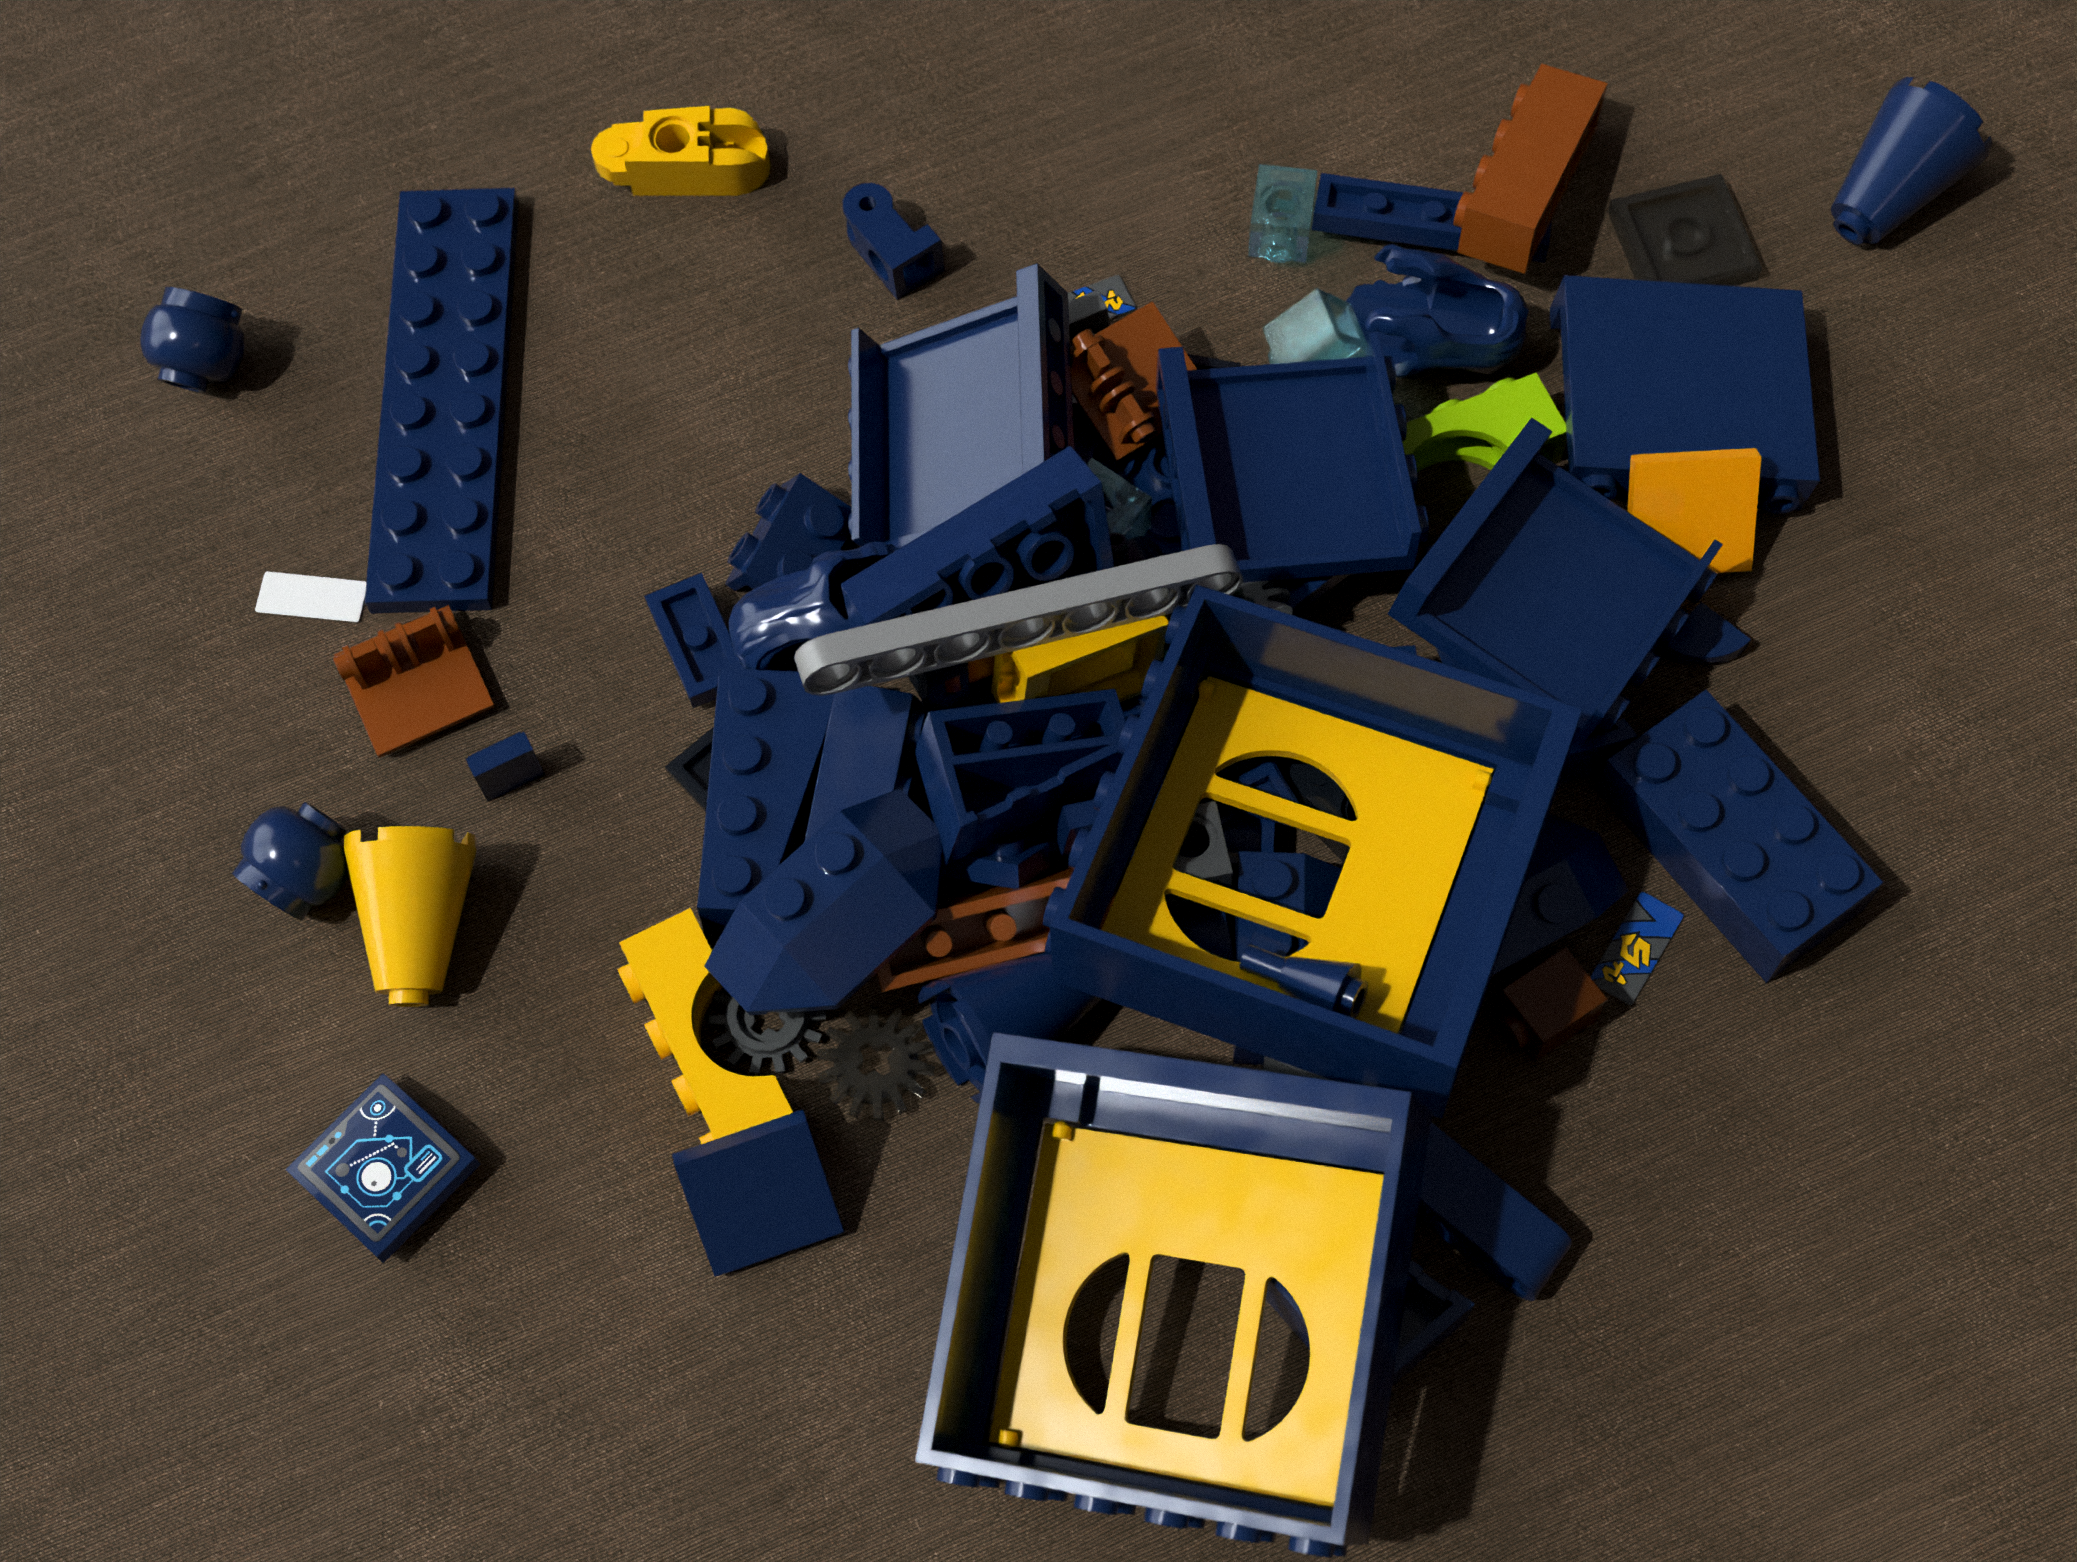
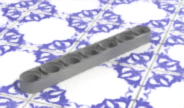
(1012, 620)

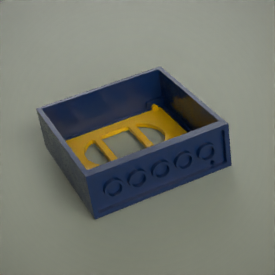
(1415, 760)
(1319, 1230)

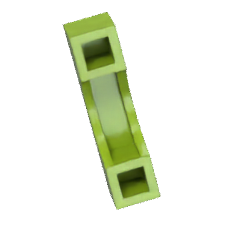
(1486, 425)

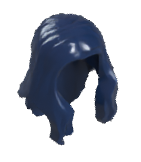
(1440, 315)
(797, 607)

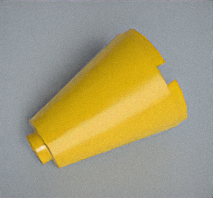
(409, 905)

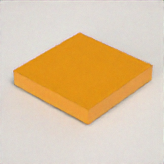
(1700, 500)

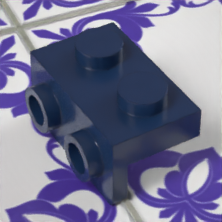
(794, 528)

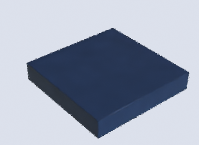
(758, 1193)

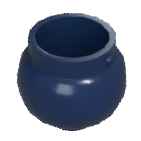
(193, 339)
(294, 858)

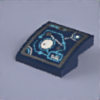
(383, 1167)

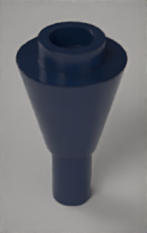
(1315, 981)

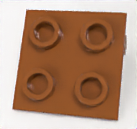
(1117, 378)
(413, 681)

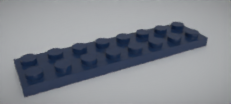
(443, 402)

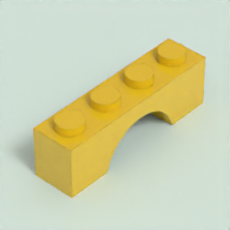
(671, 975)

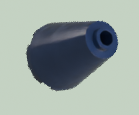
(1908, 159)
(998, 998)

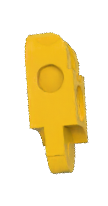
(685, 153)

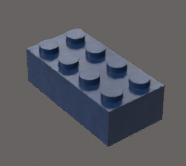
(1737, 835)

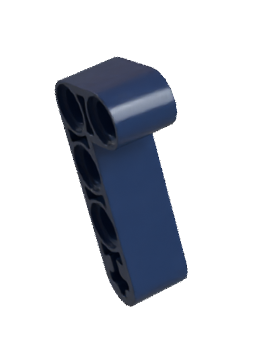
(1487, 1219)

